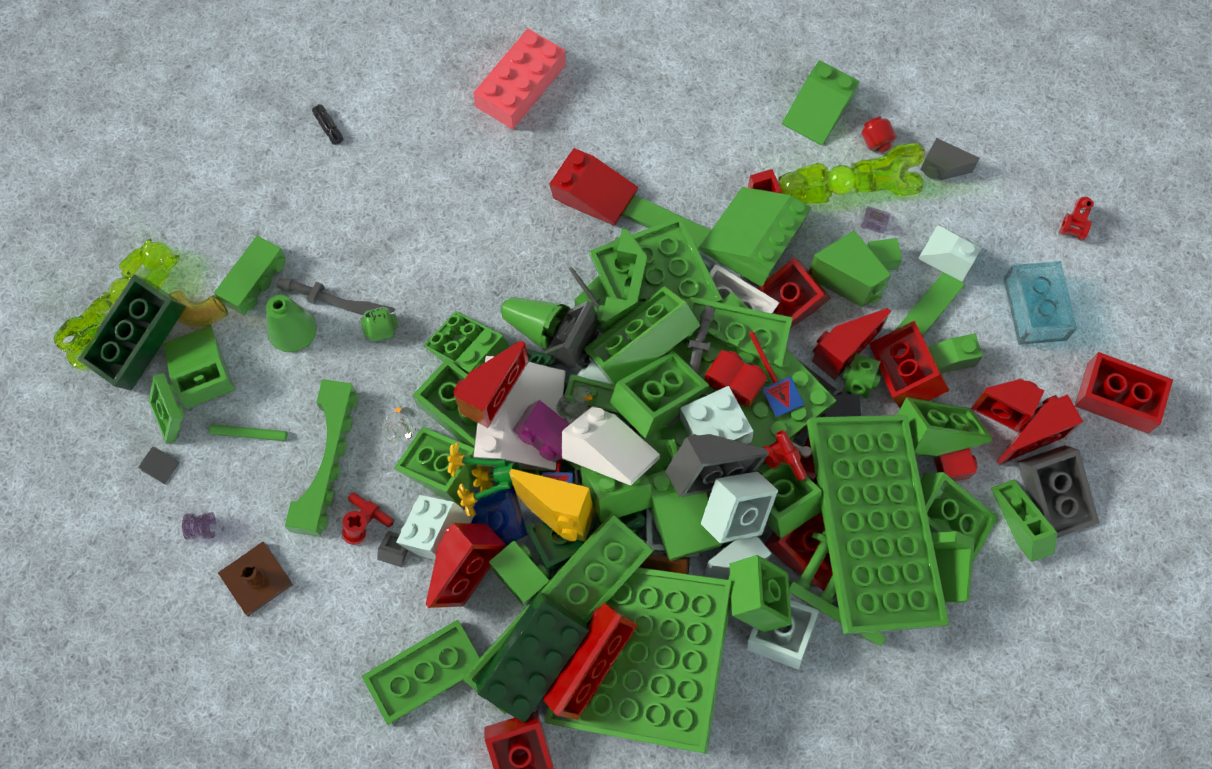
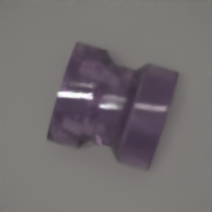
(198, 525)

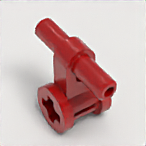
(1078, 219)
(785, 452)
(355, 522)

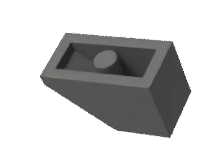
(947, 161)

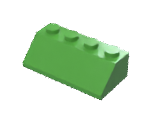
(642, 336)

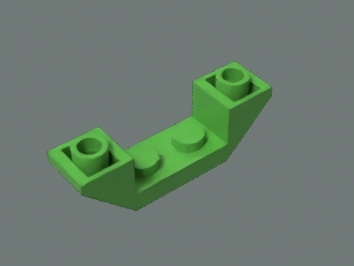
(629, 253)

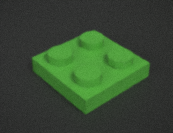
(164, 407)

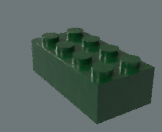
(132, 333)
(531, 657)

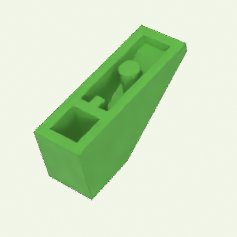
(957, 353)
(1026, 522)

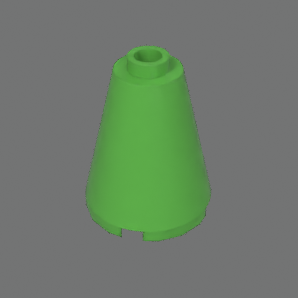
(534, 318)
(289, 324)

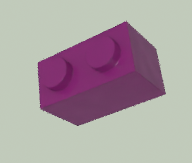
(542, 430)

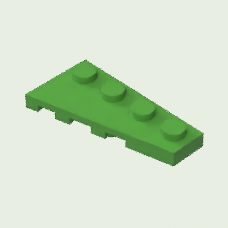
(734, 323)

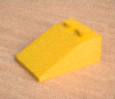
(559, 504)

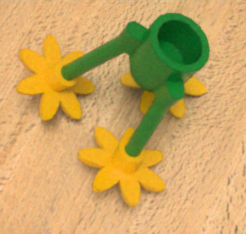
(485, 476)

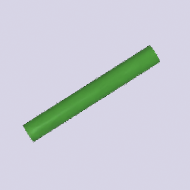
(248, 432)

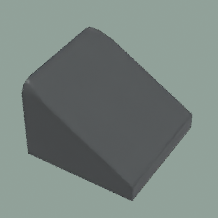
(158, 465)
(390, 551)

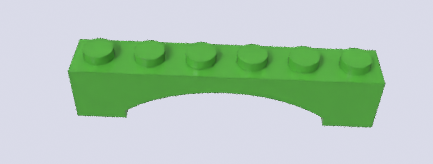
(309, 512)

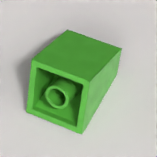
(851, 270)

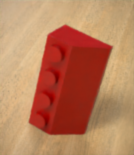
(590, 662)

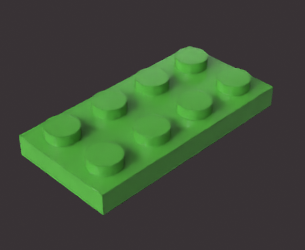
(421, 672)

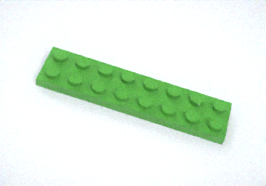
(584, 580)

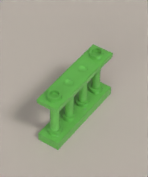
(824, 600)

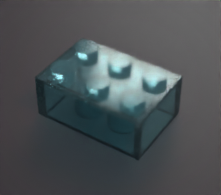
(1039, 302)

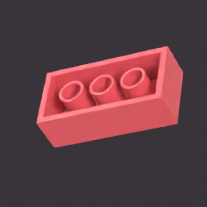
(520, 78)

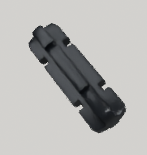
(327, 124)

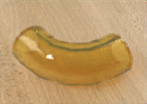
(200, 313)

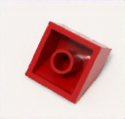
(1009, 403)

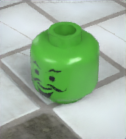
(379, 324)

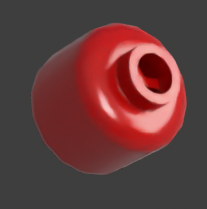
(879, 134)

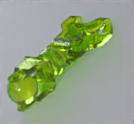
(816, 183)
(154, 256)

